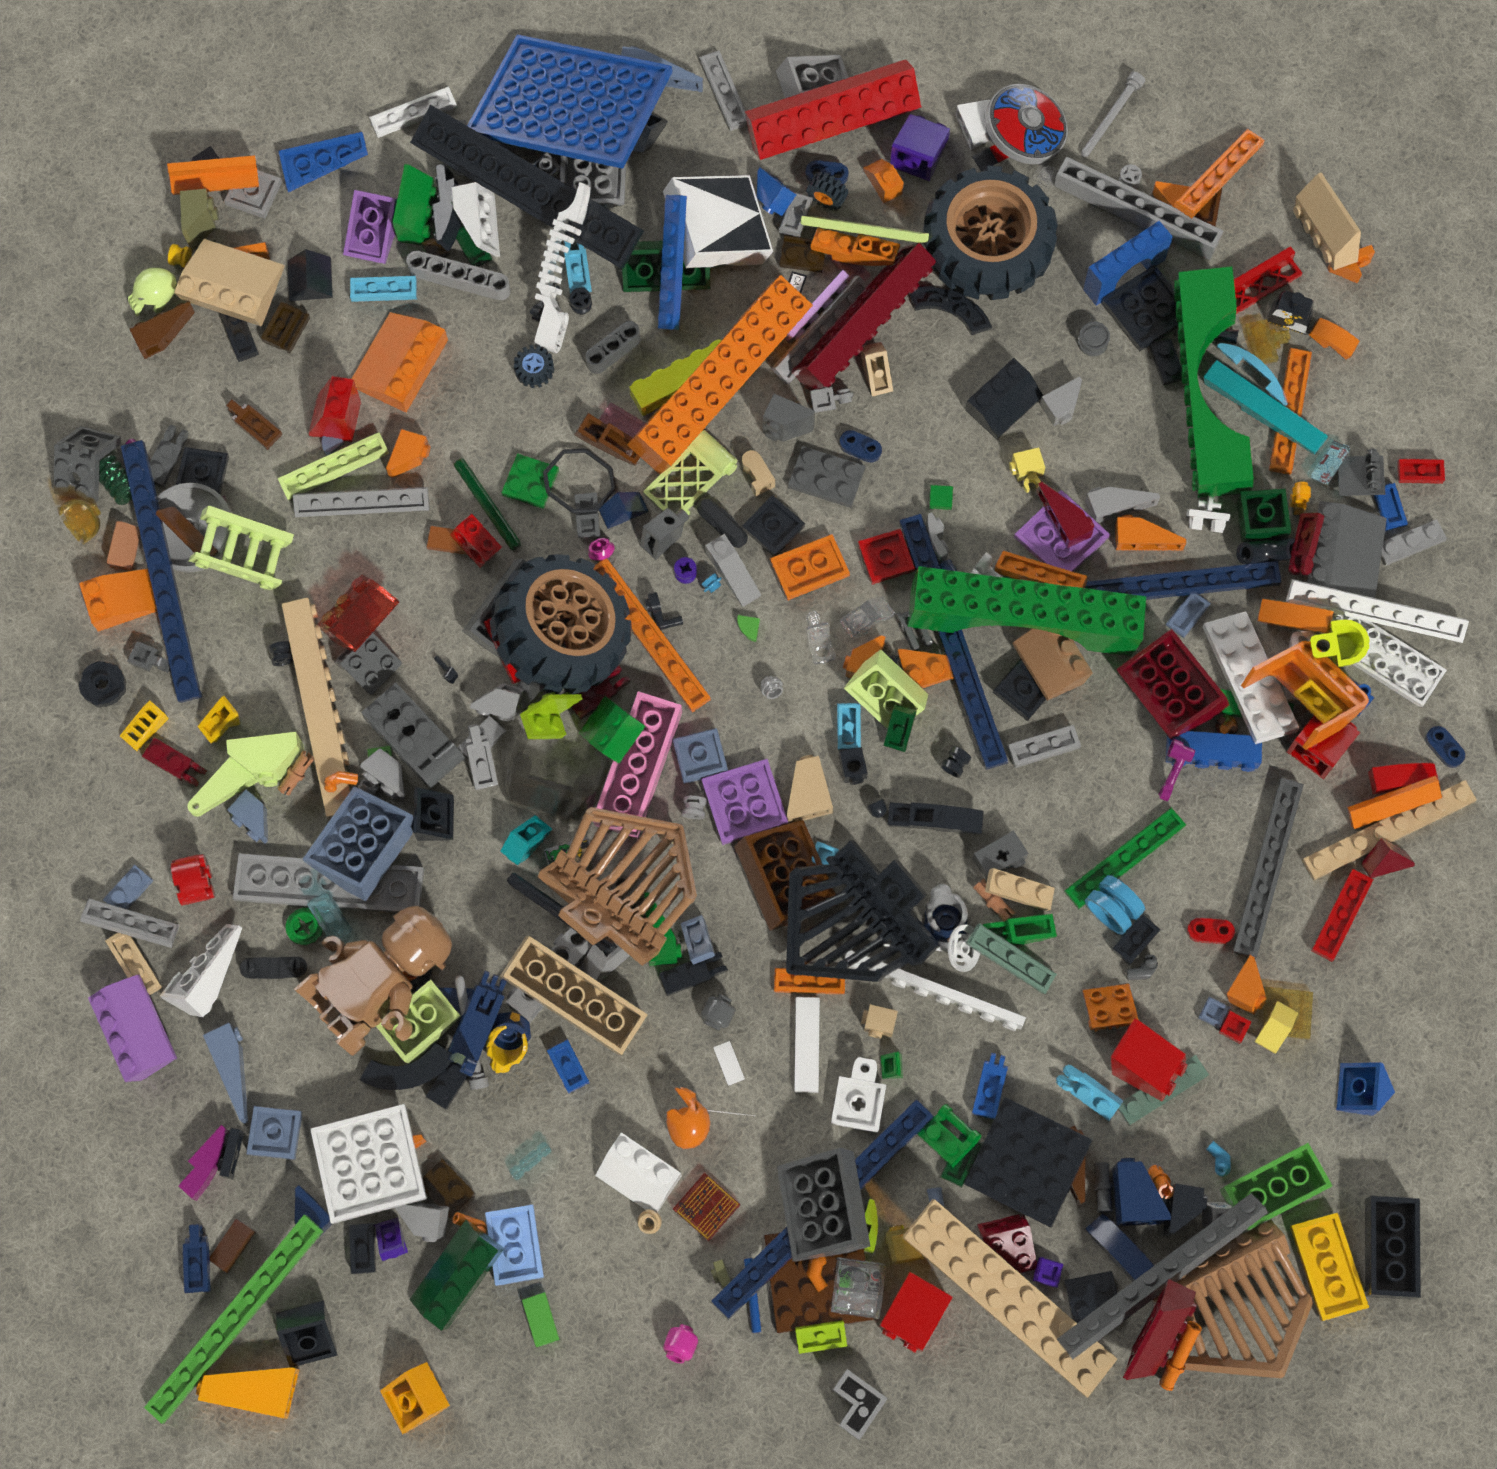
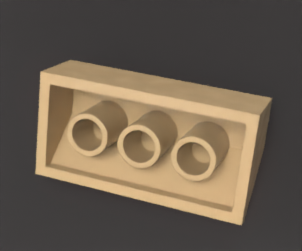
(1328, 223)

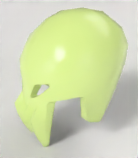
(155, 287)

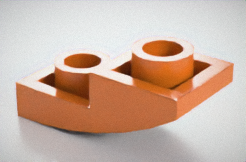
(1332, 335)

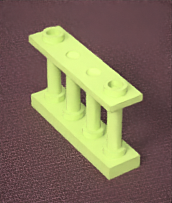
(257, 532)

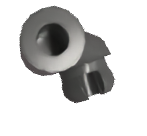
(1145, 971)

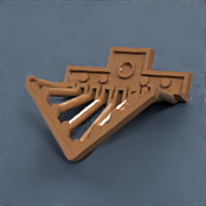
(601, 912)
(1232, 1264)

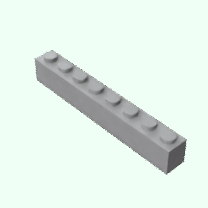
(1137, 207)

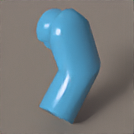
(1222, 1159)

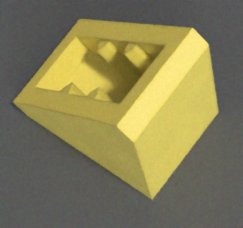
(1276, 1027)

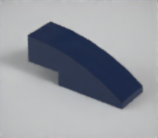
(1119, 1247)

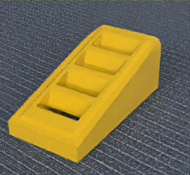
(149, 731)

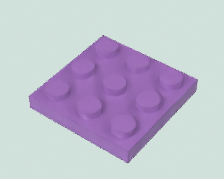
(1044, 542)
(744, 801)

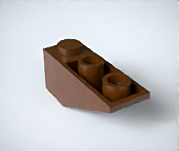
(159, 331)

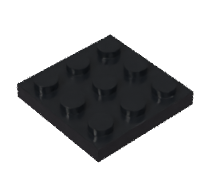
(1144, 307)

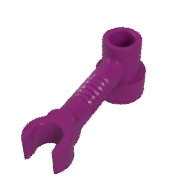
(1181, 754)

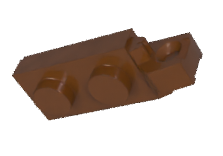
(254, 424)

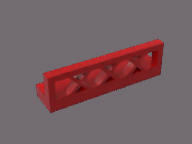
(1262, 271)

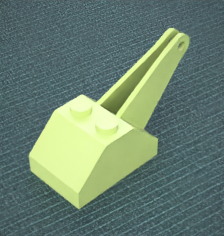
(250, 761)

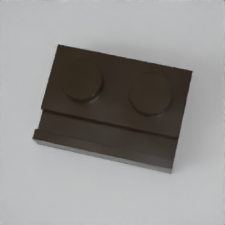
(798, 255)
(285, 327)
(447, 1187)

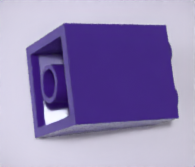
(919, 147)

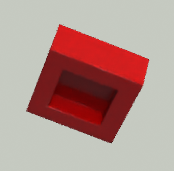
(1235, 1027)

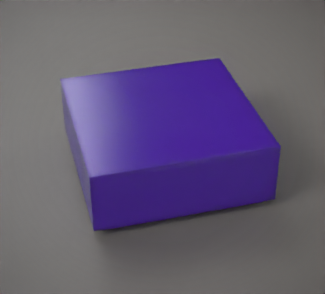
(1048, 1272)

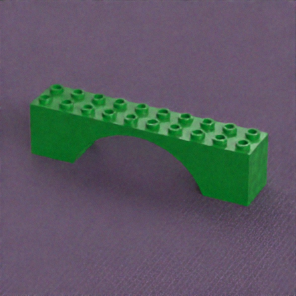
(1219, 454)
(965, 600)

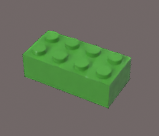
(1281, 1183)

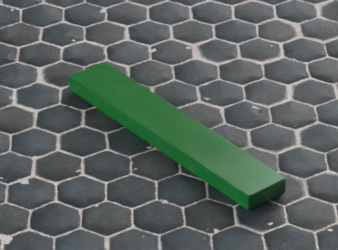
(1127, 856)

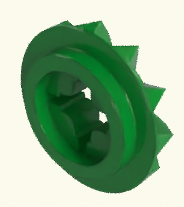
(293, 926)

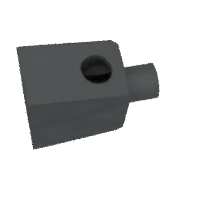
(663, 532)

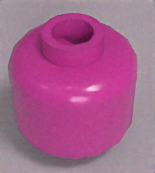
(680, 1344)

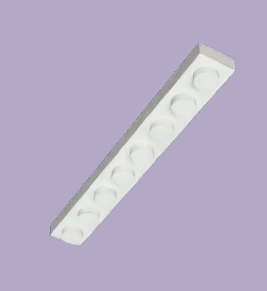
(1378, 611)
(947, 995)

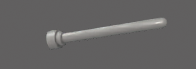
(1134, 83)
(478, 1078)

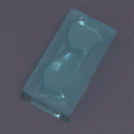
(329, 915)

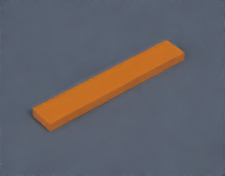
(1219, 173)
(1294, 389)

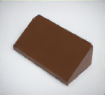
(232, 1245)

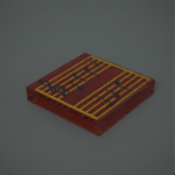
(706, 1207)

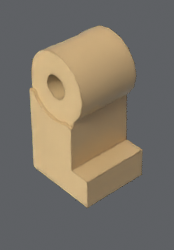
(755, 466)

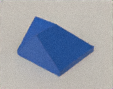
(1363, 1088)

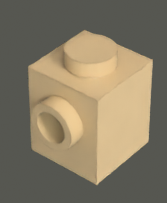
(879, 1021)

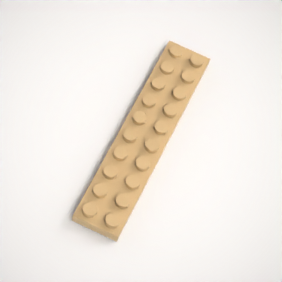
(1005, 1295)

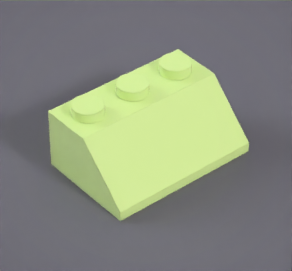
(883, 684)

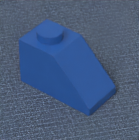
(773, 193)

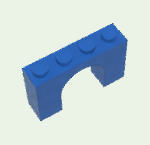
(1147, 247)

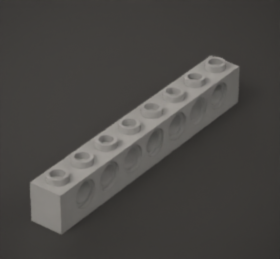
(563, 944)

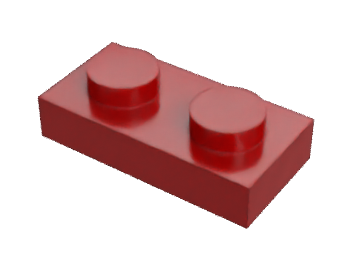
(1421, 471)

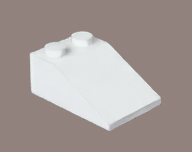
(478, 214)

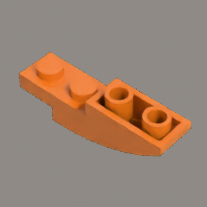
(855, 250)

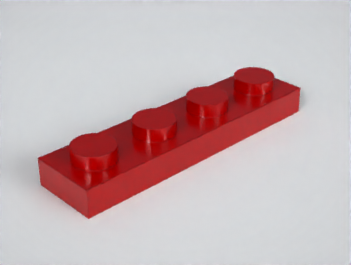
(1342, 915)

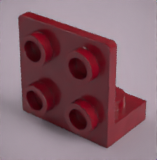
(1011, 1240)

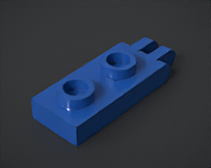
(990, 1088)

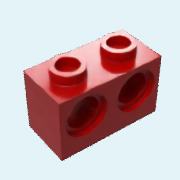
(476, 540)

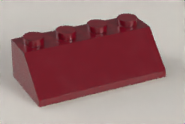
(1160, 1331)

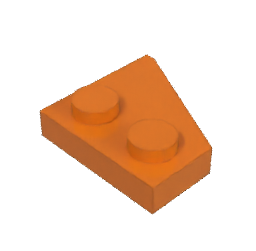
(925, 667)

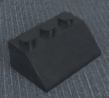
(1004, 398)

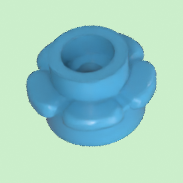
(712, 583)

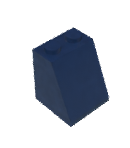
(1136, 1196)

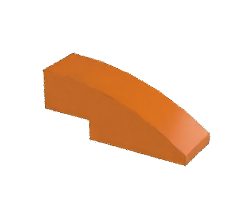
(1295, 616)

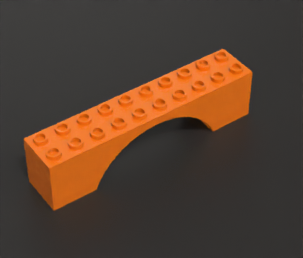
(720, 375)

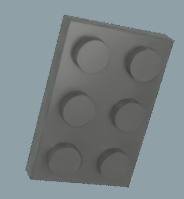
(826, 477)

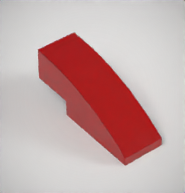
(1397, 776)

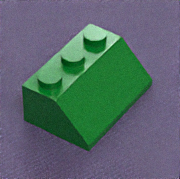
(414, 206)

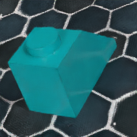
(525, 839)

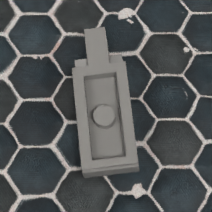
(480, 759)

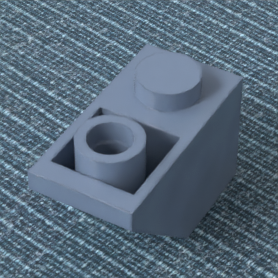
(251, 814)

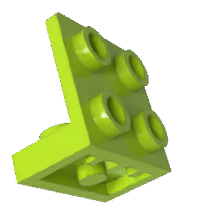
(543, 718)

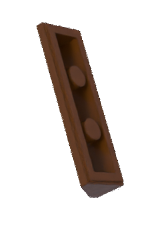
(184, 529)

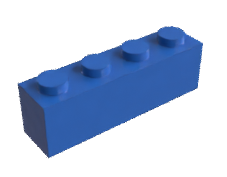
(1220, 750)

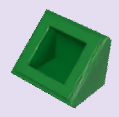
(892, 1065)

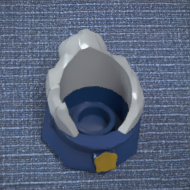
(944, 913)

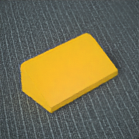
(1317, 702)

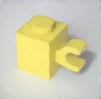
(1027, 466)

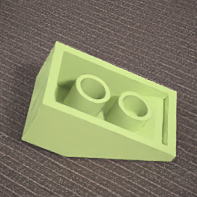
(430, 1018)

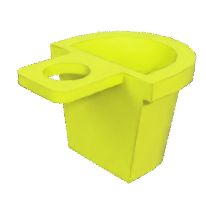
(1347, 642)

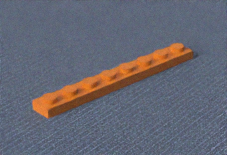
(657, 644)

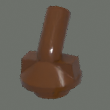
(1226, 725)

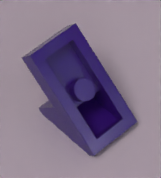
(390, 1239)

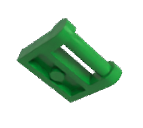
(943, 1141)

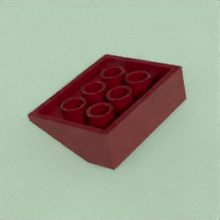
(1173, 685)

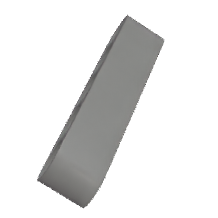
(451, 268)

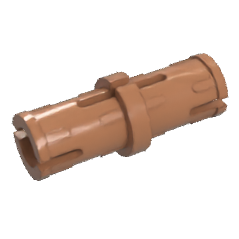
(295, 773)
(994, 901)

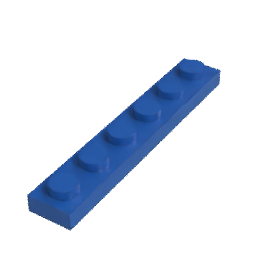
(672, 262)

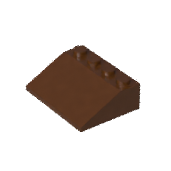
(767, 864)

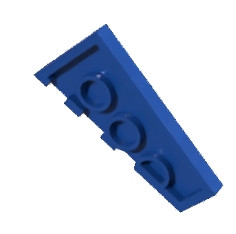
(317, 159)

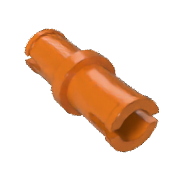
(1161, 1181)

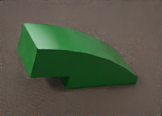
(1024, 929)

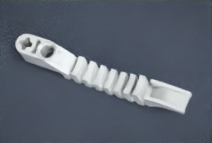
(553, 320)

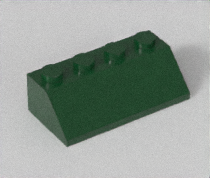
(644, 267)
(455, 1275)

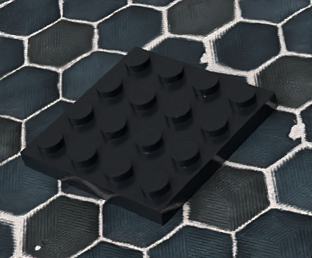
(1028, 1162)

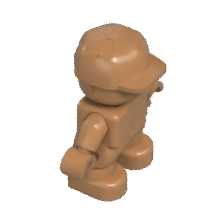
(370, 981)

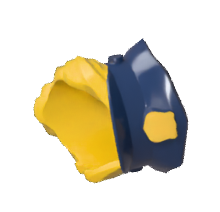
(507, 1041)

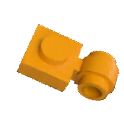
(1299, 497)

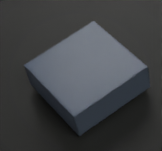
(1214, 1012)

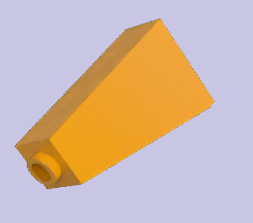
(254, 1391)

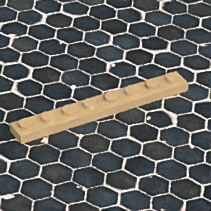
(1390, 829)

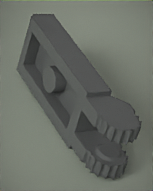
(167, 455)

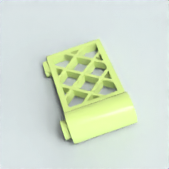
(711, 455)

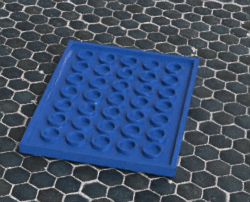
(570, 100)

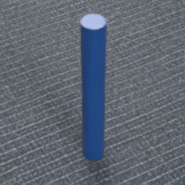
(754, 1308)

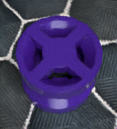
(684, 575)

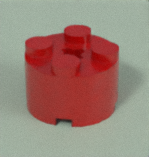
(192, 879)

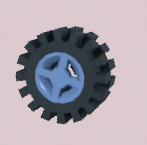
(528, 361)

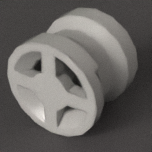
(1132, 172)
(694, 807)

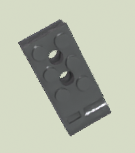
(424, 752)

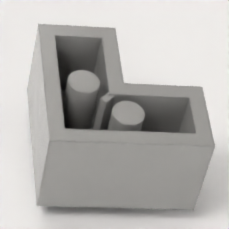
(864, 1400)

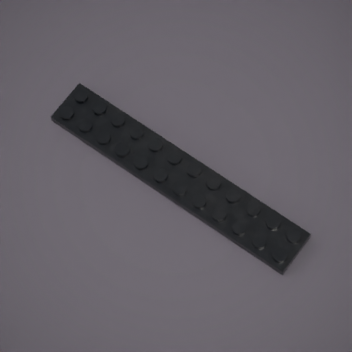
(523, 184)

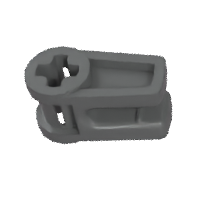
(902, 619)

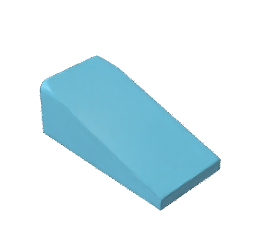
(848, 725)

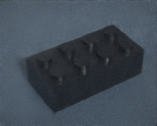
(1392, 1247)

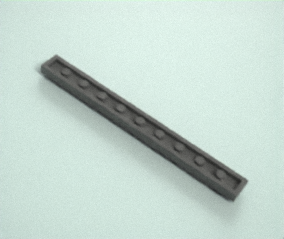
(1154, 1280)

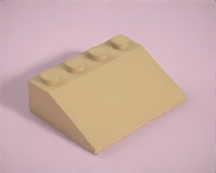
(230, 282)

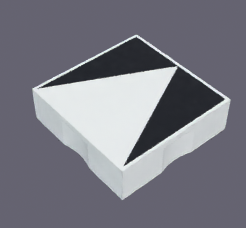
(721, 221)

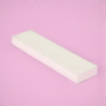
(411, 112)
(807, 1045)

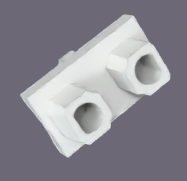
(1218, 519)

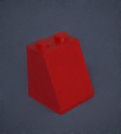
(336, 410)
(1325, 754)
(1148, 1061)
(915, 1313)

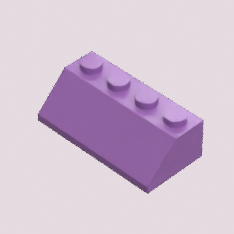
(132, 1028)

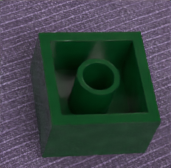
(1263, 515)

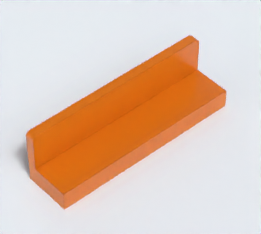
(214, 174)

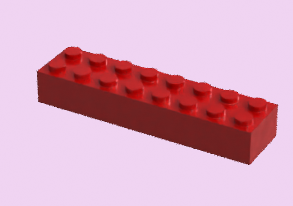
(833, 109)

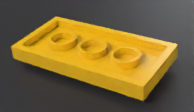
(1329, 1267)

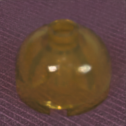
(81, 519)

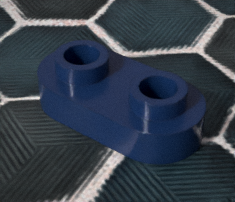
(830, 168)
(859, 446)
(1443, 747)

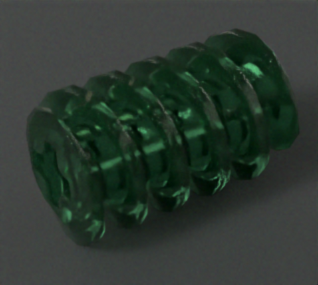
(115, 480)

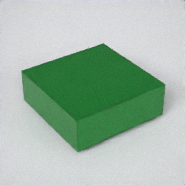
(941, 497)

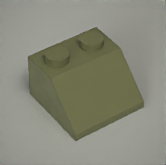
(197, 216)

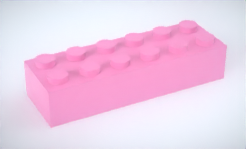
(635, 778)

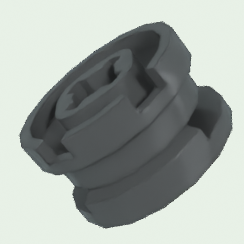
(1094, 338)

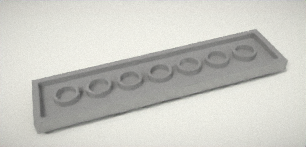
(295, 883)

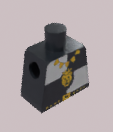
(1292, 311)

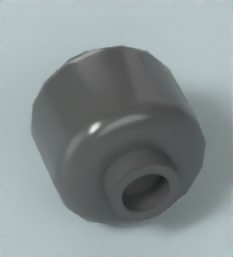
(718, 1012)

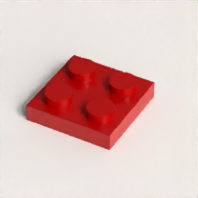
(886, 556)

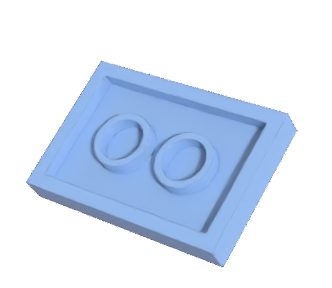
(518, 1234)

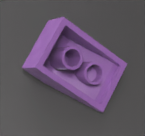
(370, 227)

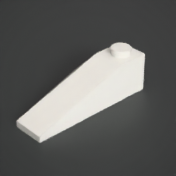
(201, 983)

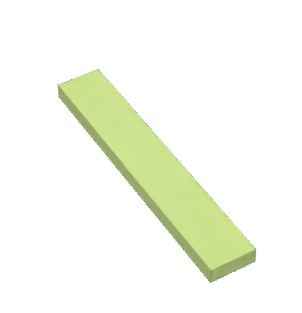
(864, 229)

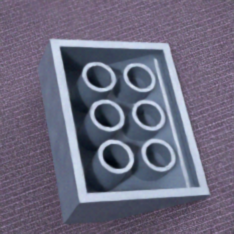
(360, 842)

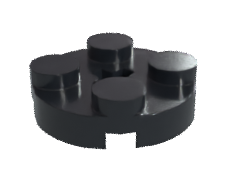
(90, 680)

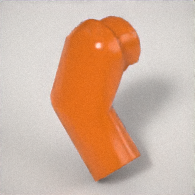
(339, 777)
(459, 1219)
(814, 1273)

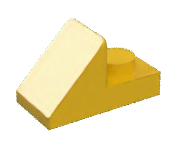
(219, 720)

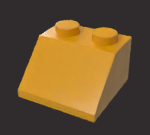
(414, 1397)

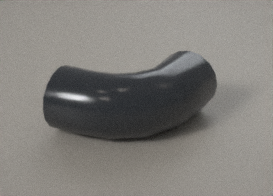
(1264, 551)

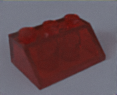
(357, 613)

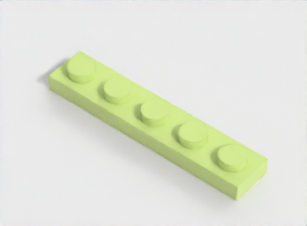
(333, 465)

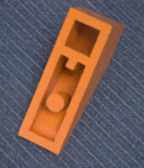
(1140, 534)

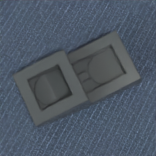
(587, 523)

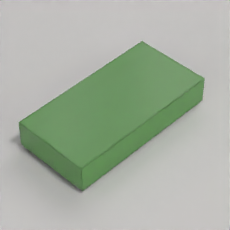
(540, 1319)

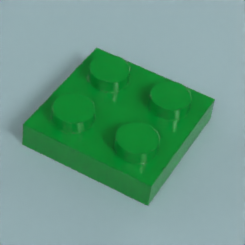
(527, 481)

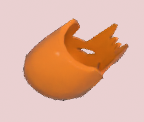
(690, 1124)

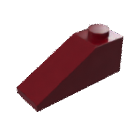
(1067, 517)

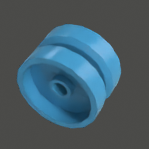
(1115, 904)

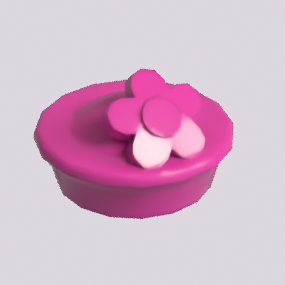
(600, 549)

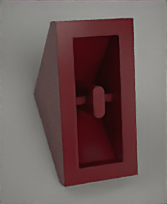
(1386, 859)

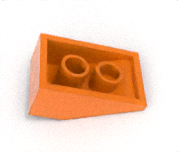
(118, 598)

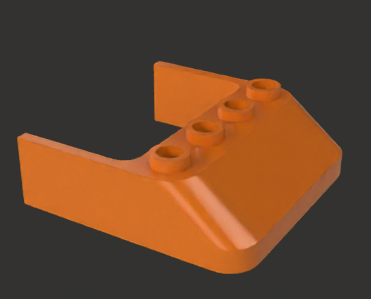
(1297, 666)

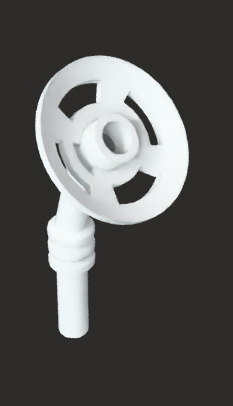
(957, 947)

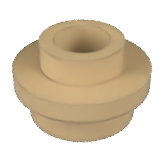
(645, 1226)

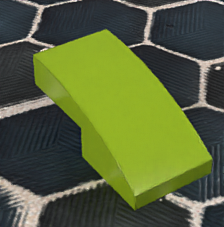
(871, 1221)

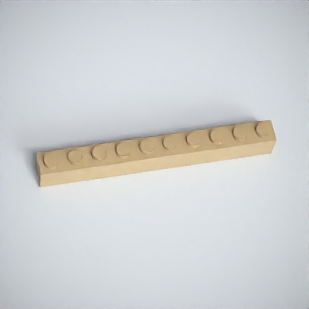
(317, 698)

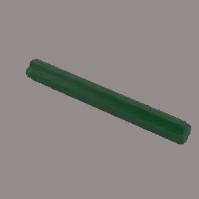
(487, 504)

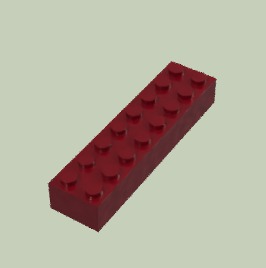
(864, 317)

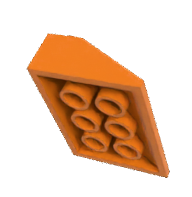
(400, 360)

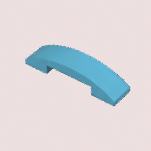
(1236, 354)

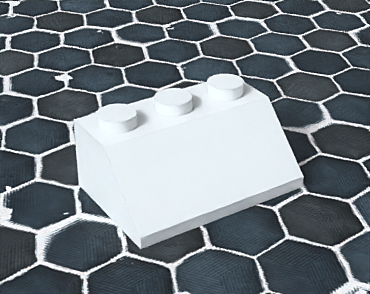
(638, 1174)

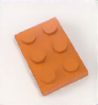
(809, 567)

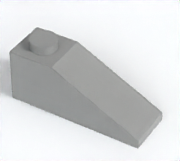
(1115, 502)
(732, 570)

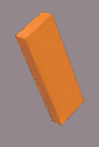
(806, 984)

